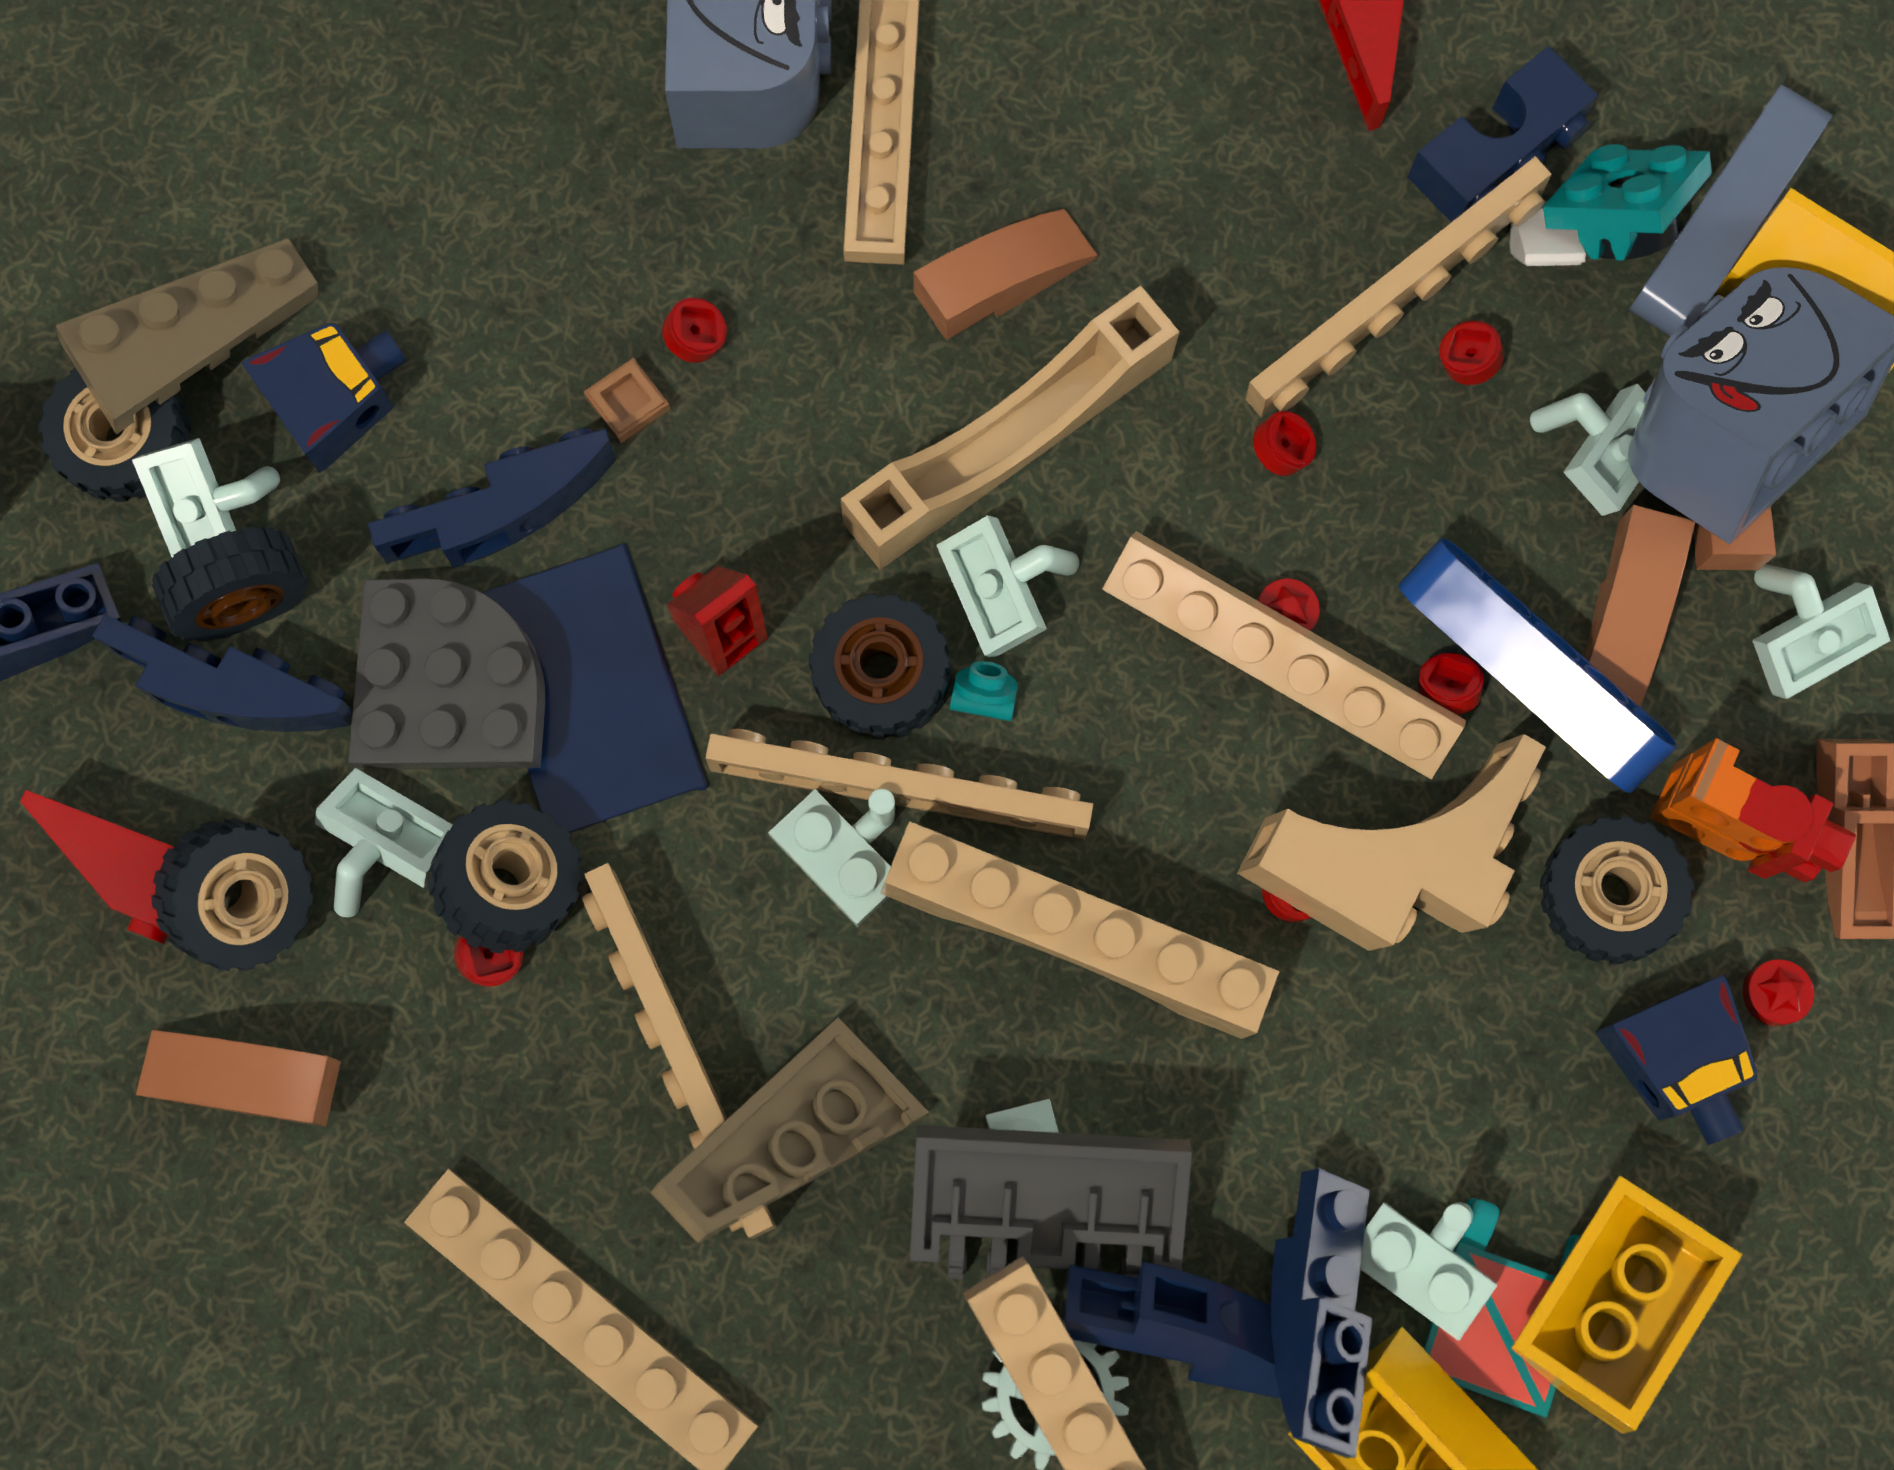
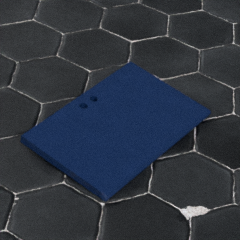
(610, 701)

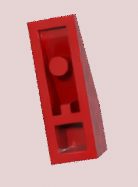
(1367, 44)
(719, 616)
(109, 857)

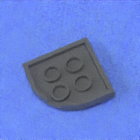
(443, 681)

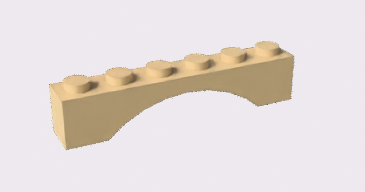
(936, 484)
(1083, 929)

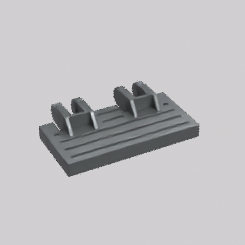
(1049, 1196)

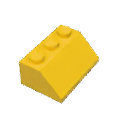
(1816, 240)
(1625, 1305)
(1419, 1419)

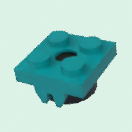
(1628, 199)

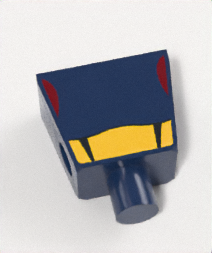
(326, 388)
(1687, 1056)

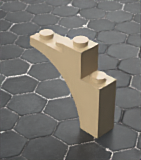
(1372, 878)

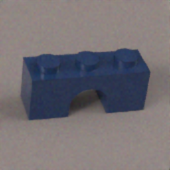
(1541, 105)

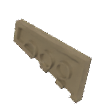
(163, 336)
(795, 1128)

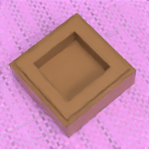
(627, 400)

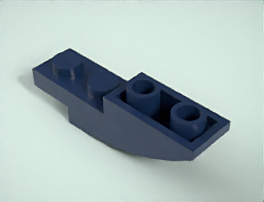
(525, 494)
(51, 618)
(231, 691)
(1176, 1318)
(1314, 1322)

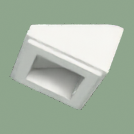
(1545, 247)

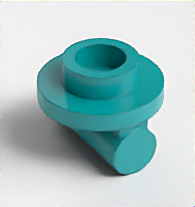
(984, 691)

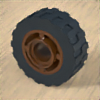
(229, 583)
(871, 629)

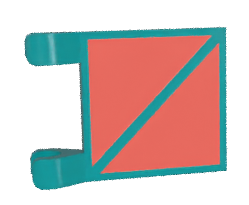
(1484, 1355)

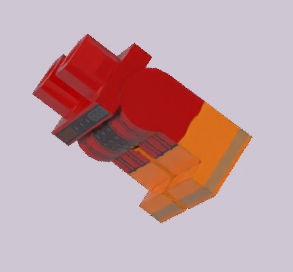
(1750, 818)

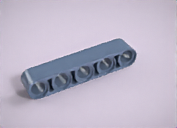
(1731, 212)

